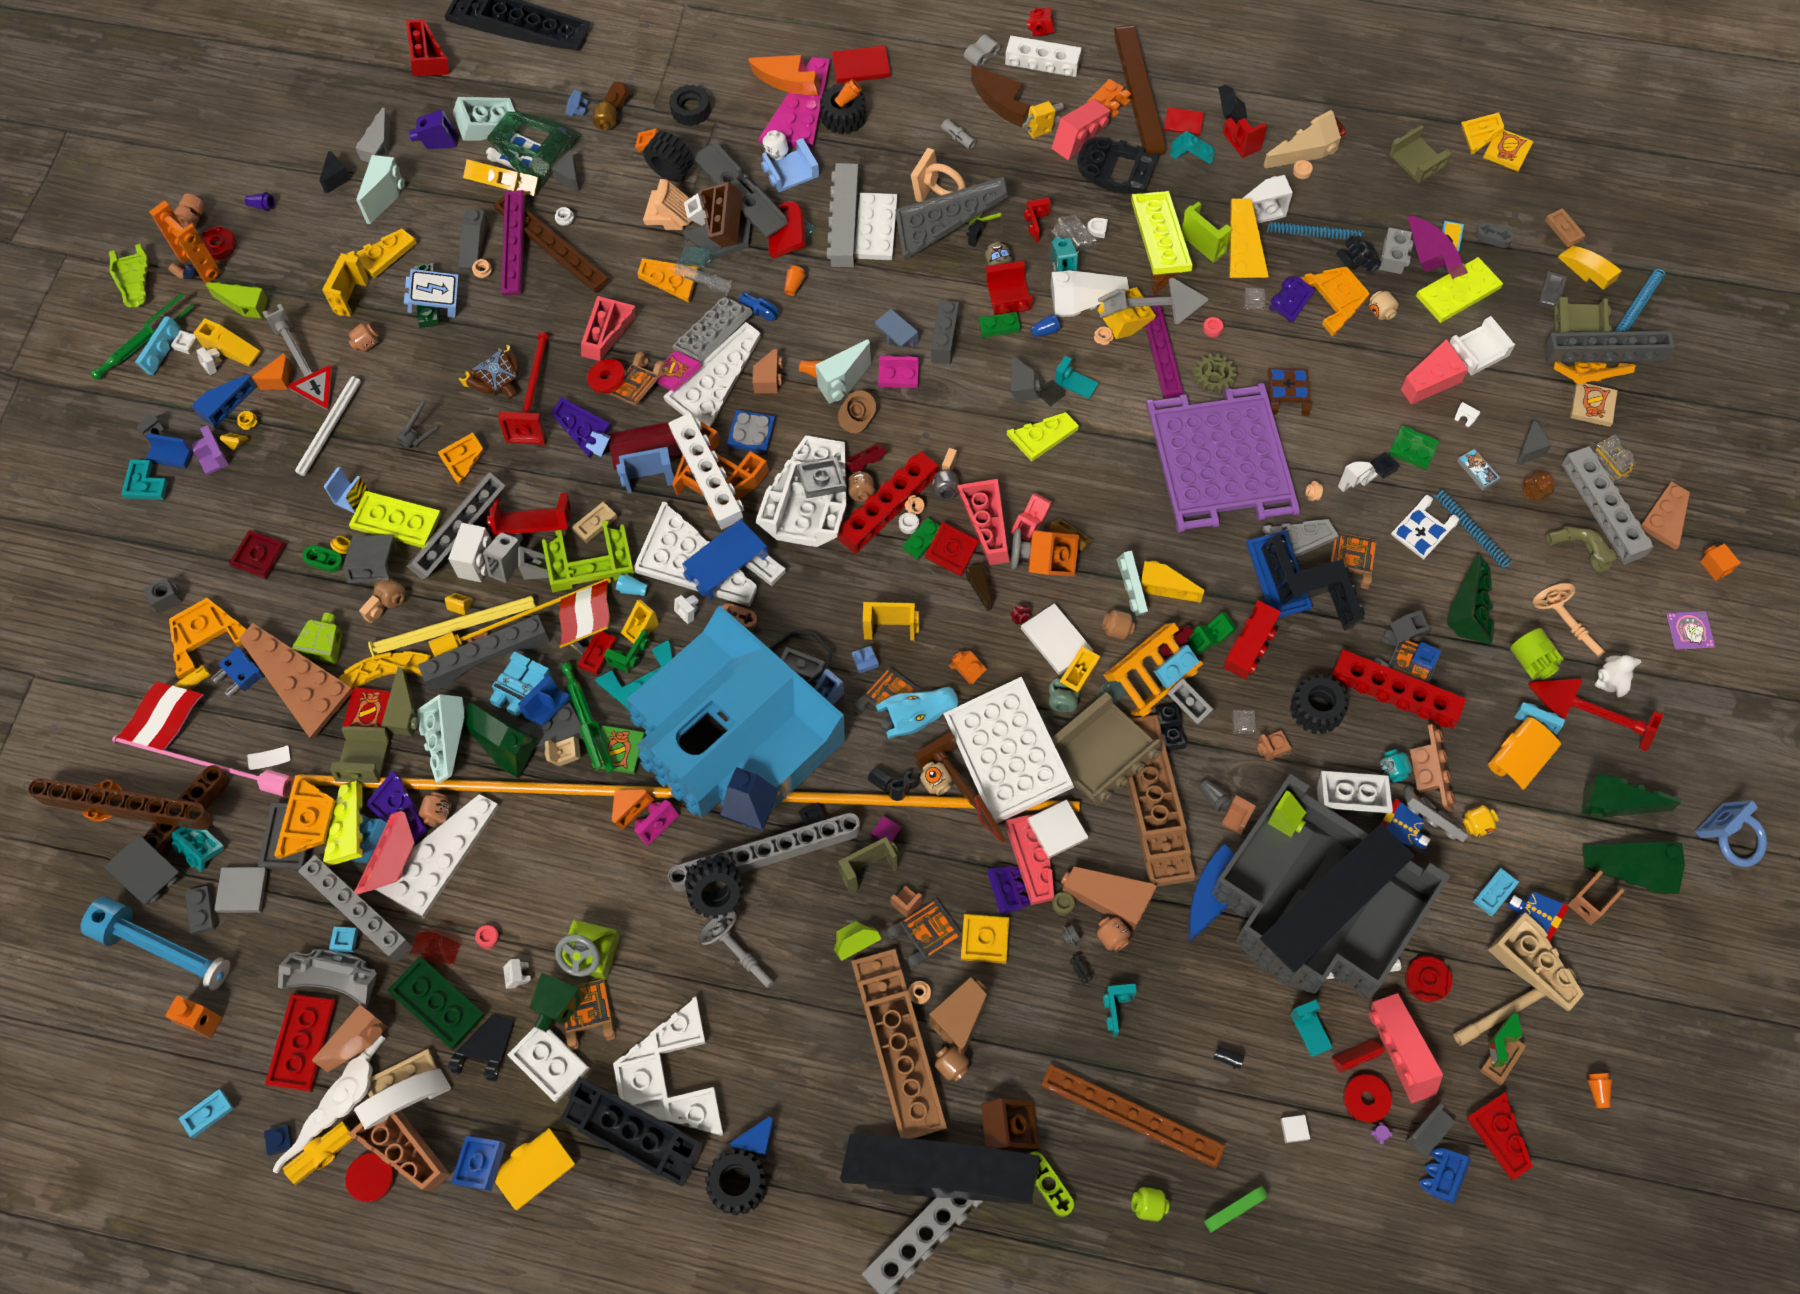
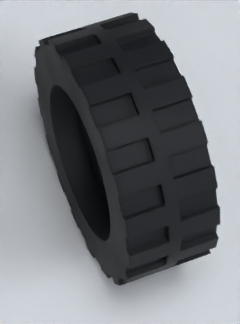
(687, 93)

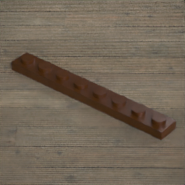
(560, 250)

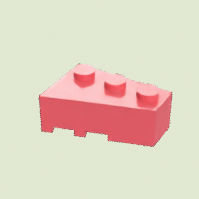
(1079, 127)
(605, 327)
(1434, 374)

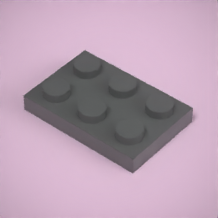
(270, 841)

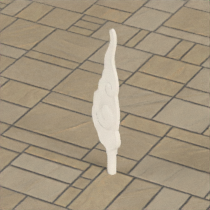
(337, 1101)

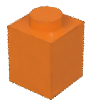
(1719, 561)

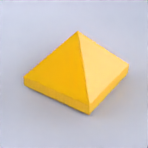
(233, 441)

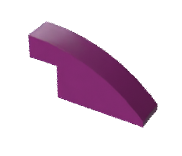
(1435, 248)

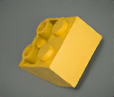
(1129, 320)

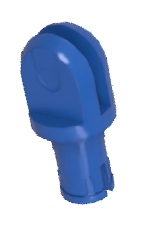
(759, 306)

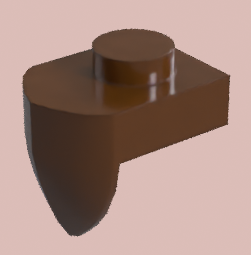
(618, 94)

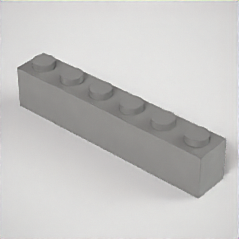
(844, 215)
(445, 536)

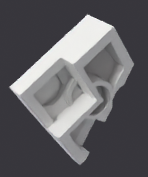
(1357, 473)

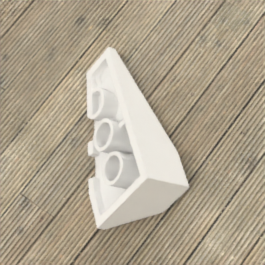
(1080, 290)

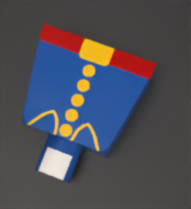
(1405, 826)
(1543, 910)

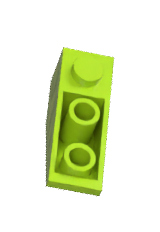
(242, 299)

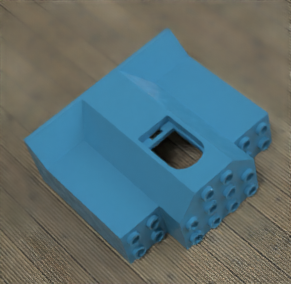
(773, 726)

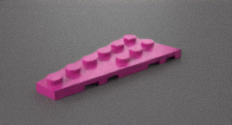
(800, 113)

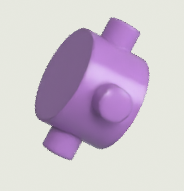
(1381, 1133)

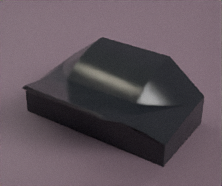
(1231, 105)

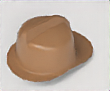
(856, 411)

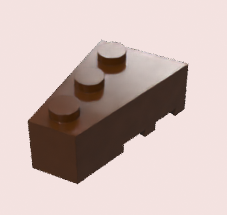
(722, 212)

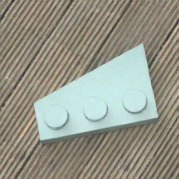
(1132, 583)

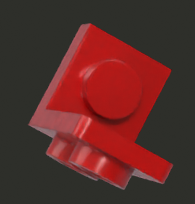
(1036, 209)

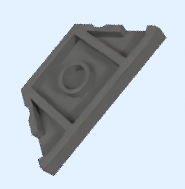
(700, 239)

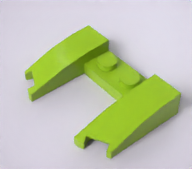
(564, 574)

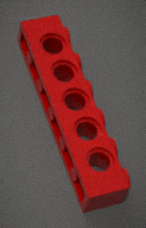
(856, 539)
(1410, 687)

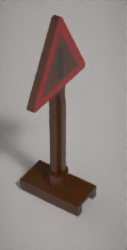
(938, 752)

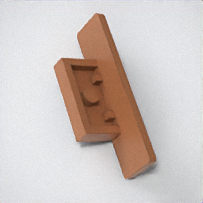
(1430, 768)

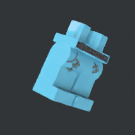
(516, 682)

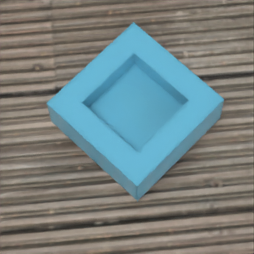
(343, 939)

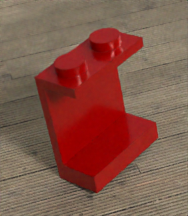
(1008, 288)

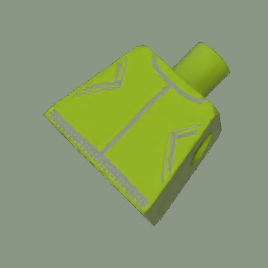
(320, 640)

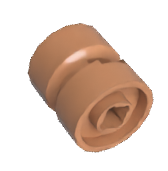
(190, 210)

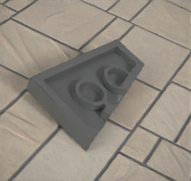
(558, 728)

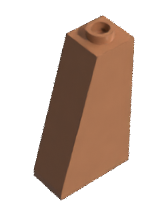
(1110, 894)

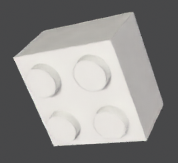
(468, 551)

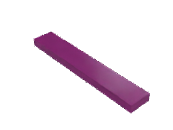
(513, 243)
(1163, 355)

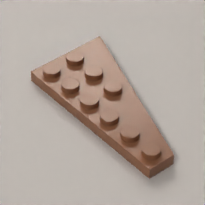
(302, 685)

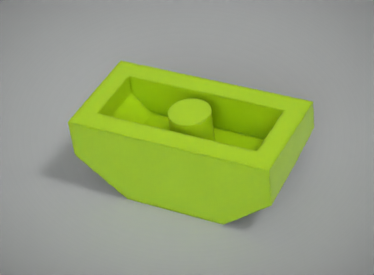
(854, 939)

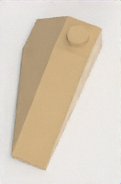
(1313, 143)
(1530, 955)

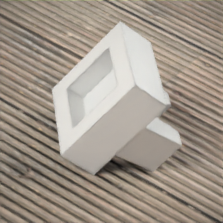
(209, 359)
(1467, 411)
(686, 607)
(513, 974)

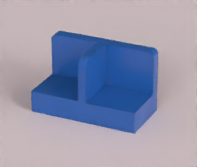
(543, 701)

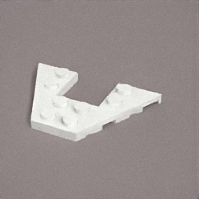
(642, 1077)

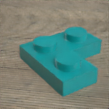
(140, 485)

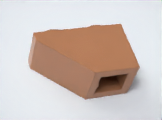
(766, 373)

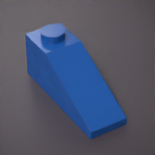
(222, 400)

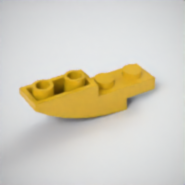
(500, 177)

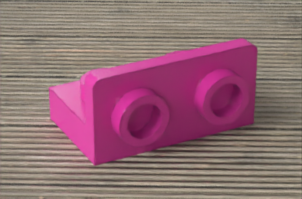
(898, 371)

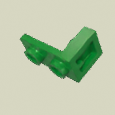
(626, 663)

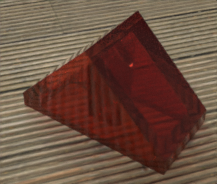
(435, 947)

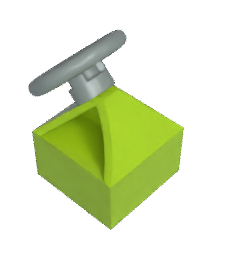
(587, 950)

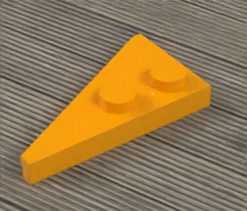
(1592, 371)

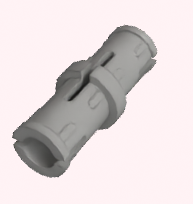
(958, 134)

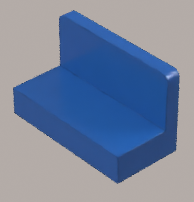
(169, 451)

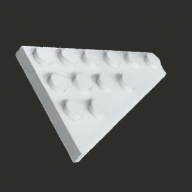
(672, 543)

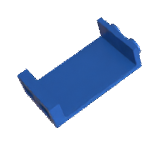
(723, 557)

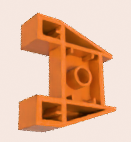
(742, 477)

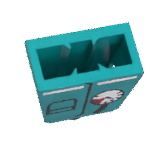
(1063, 251)

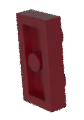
(871, 454)
(1180, 638)

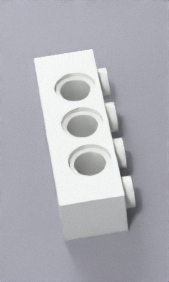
(1043, 56)

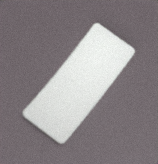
(268, 758)

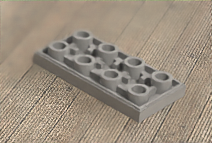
(712, 329)

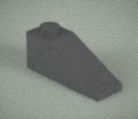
(473, 238)

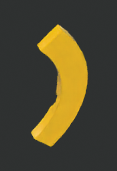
(382, 665)

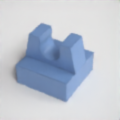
(574, 104)
(865, 659)

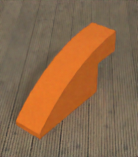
(786, 74)

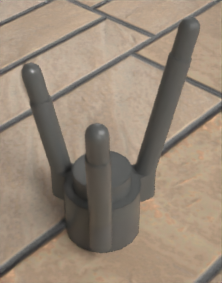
(408, 435)

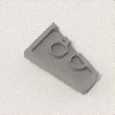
(1306, 536)
(1425, 807)

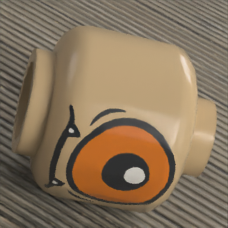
(1383, 305)
(936, 778)

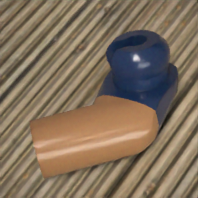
(189, 272)

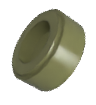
(1063, 903)

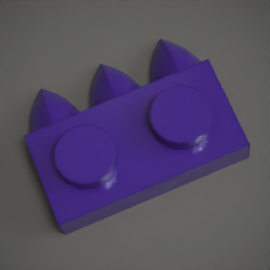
(1007, 890)

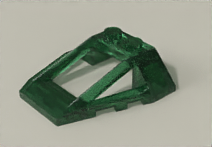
(546, 154)

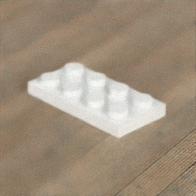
(875, 226)

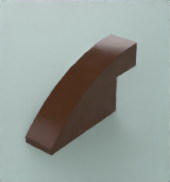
(1000, 95)

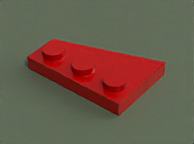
(1500, 1134)

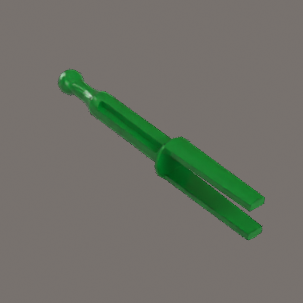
(136, 341)
(590, 729)

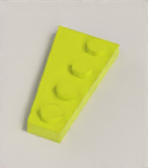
(345, 832)

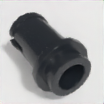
(1229, 1057)

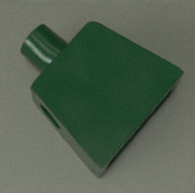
(554, 1001)

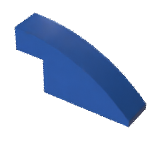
(1204, 906)

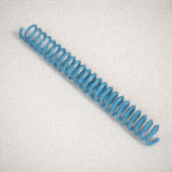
(1314, 230)
(1637, 308)
(1488, 548)

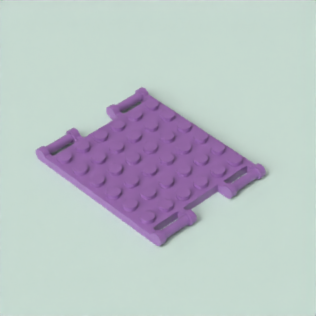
(1222, 456)

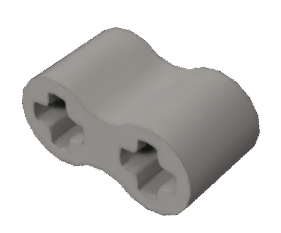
(982, 51)

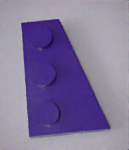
(579, 423)
(394, 797)

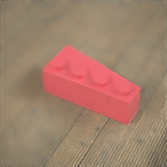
(985, 512)
(1406, 1048)

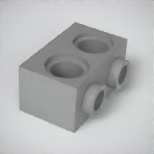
(1395, 250)

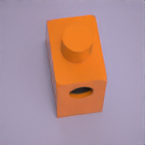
(189, 1015)

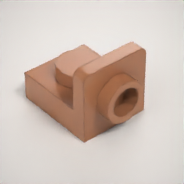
(1273, 745)

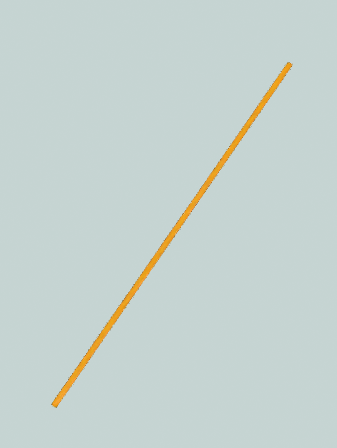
(664, 792)

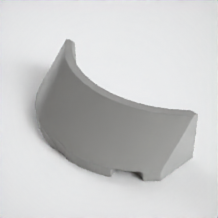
(328, 970)

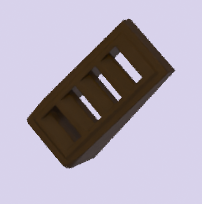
(977, 579)

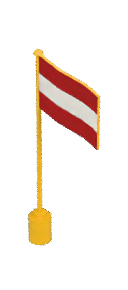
(580, 616)

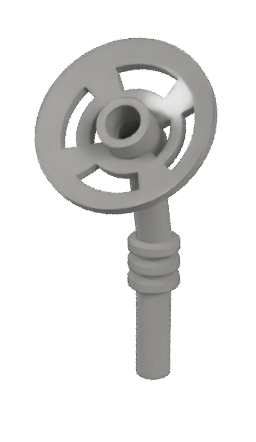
(722, 933)

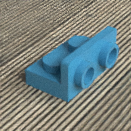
(372, 831)

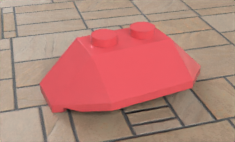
(389, 855)

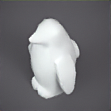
(1617, 674)

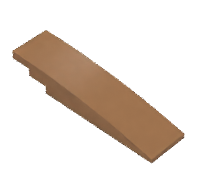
(1160, 816)
(898, 1045)

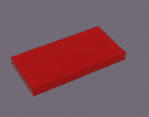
(299, 1041)

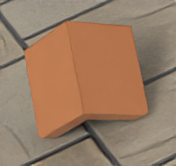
(1238, 815)
(906, 901)

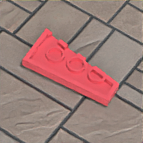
(1031, 859)

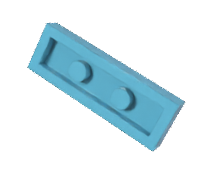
(158, 345)

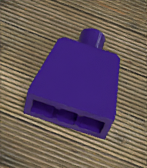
(434, 131)

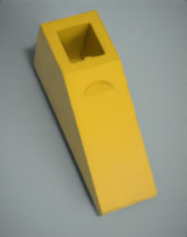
(227, 343)

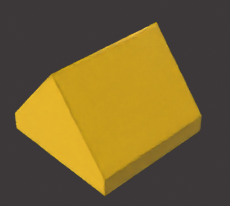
(458, 603)

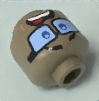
(998, 254)

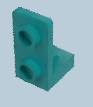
(1193, 144)
(1074, 381)
(1123, 994)
(1311, 1028)

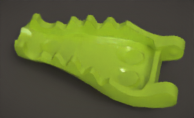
(130, 275)

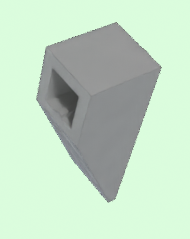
(375, 138)

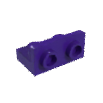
(1291, 298)

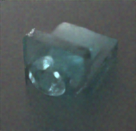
(1114, 689)

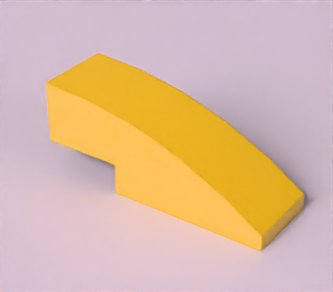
(1590, 266)

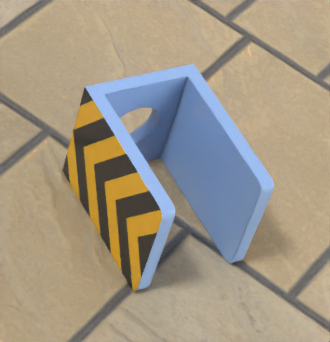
(343, 492)

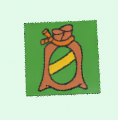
(622, 748)

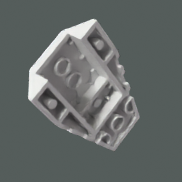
(788, 513)

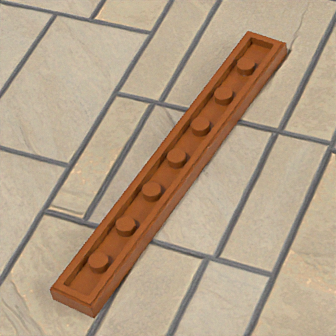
(1133, 1116)

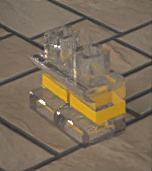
(1615, 458)

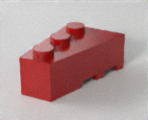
(424, 51)

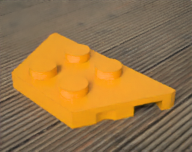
(305, 819)

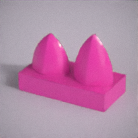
(660, 817)

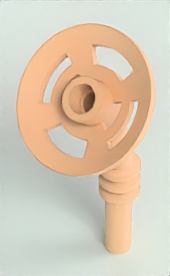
(1554, 597)

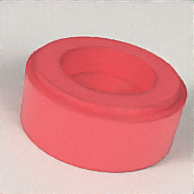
(1213, 327)
(487, 936)

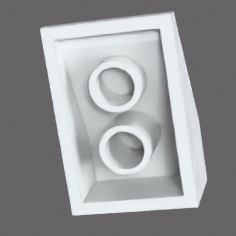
(1271, 199)

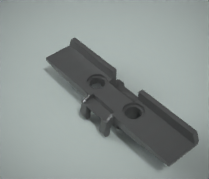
(754, 206)

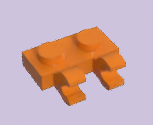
(1109, 93)

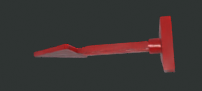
(1561, 696)

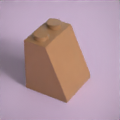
(959, 1015)

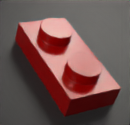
(593, 658)

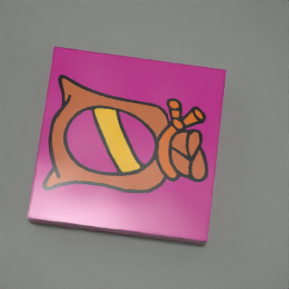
(680, 370)

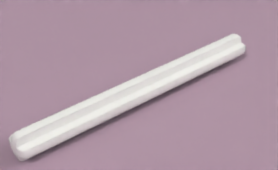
(328, 426)

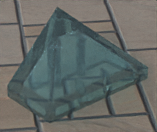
(694, 256)

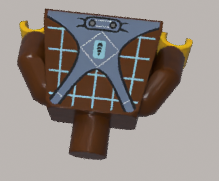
(495, 374)

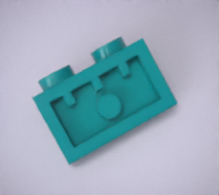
(196, 846)

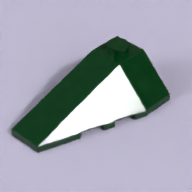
(1471, 606)
(501, 740)
(1613, 797)
(1647, 864)

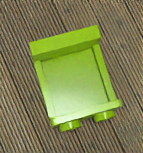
(1203, 235)

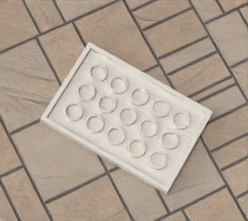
(1008, 750)

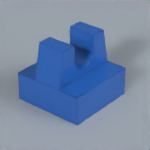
(1426, 656)

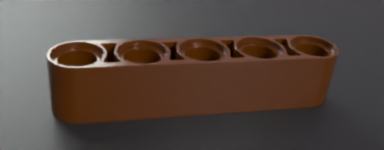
(203, 783)

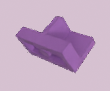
(209, 452)

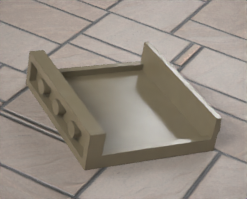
(1103, 749)

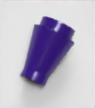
(261, 201)

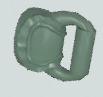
(1060, 699)

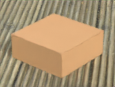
(950, 460)

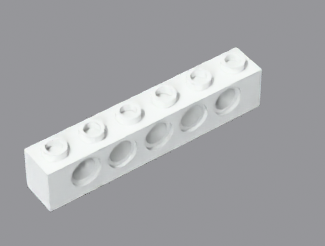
(724, 514)

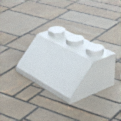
(1354, 792)

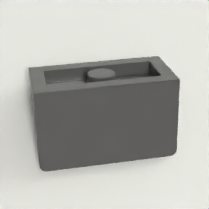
(1430, 1131)

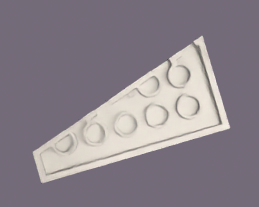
(710, 386)
(439, 856)

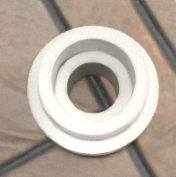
(564, 212)

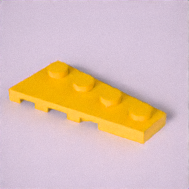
(1246, 250)

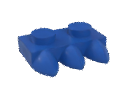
(1448, 1175)

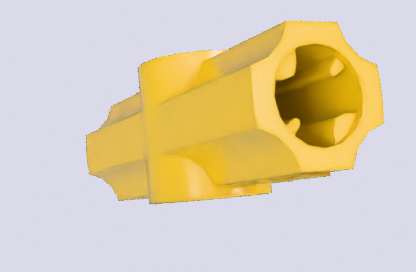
(318, 1153)

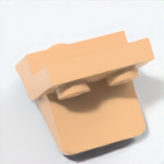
(667, 207)

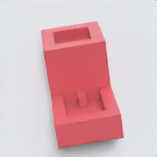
(1032, 516)

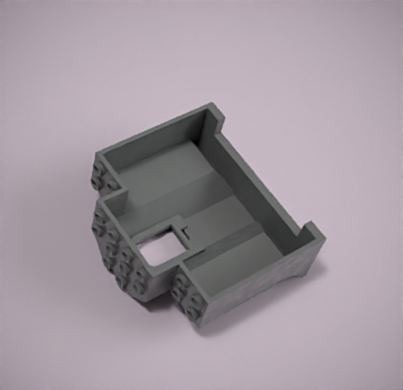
(1278, 870)

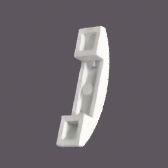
(401, 1096)

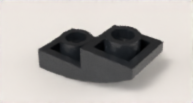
(1171, 727)

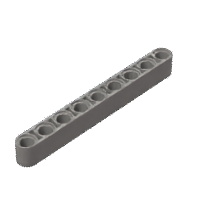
(774, 844)

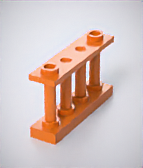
(185, 242)

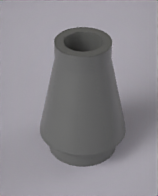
(1215, 796)

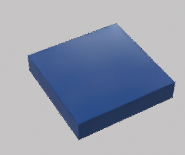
(478, 1163)

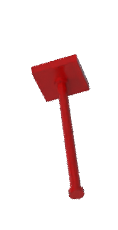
(526, 426)

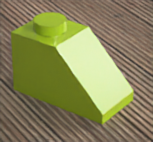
(1288, 815)

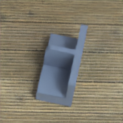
(897, 329)

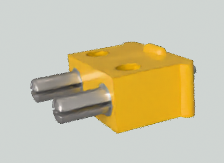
(1042, 118)

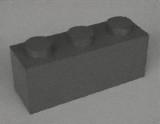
(944, 331)

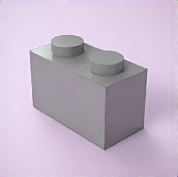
(1190, 702)

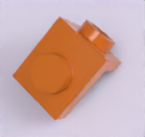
(967, 666)

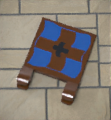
(1289, 386)

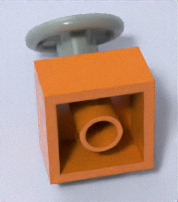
(1046, 552)

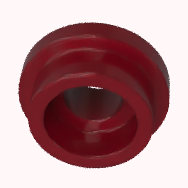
(1020, 614)

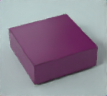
(887, 829)

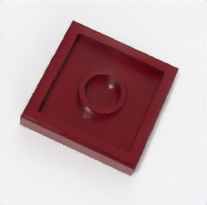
(257, 554)

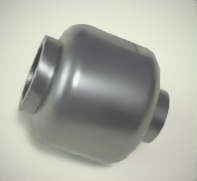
(945, 485)

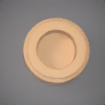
(1302, 169)

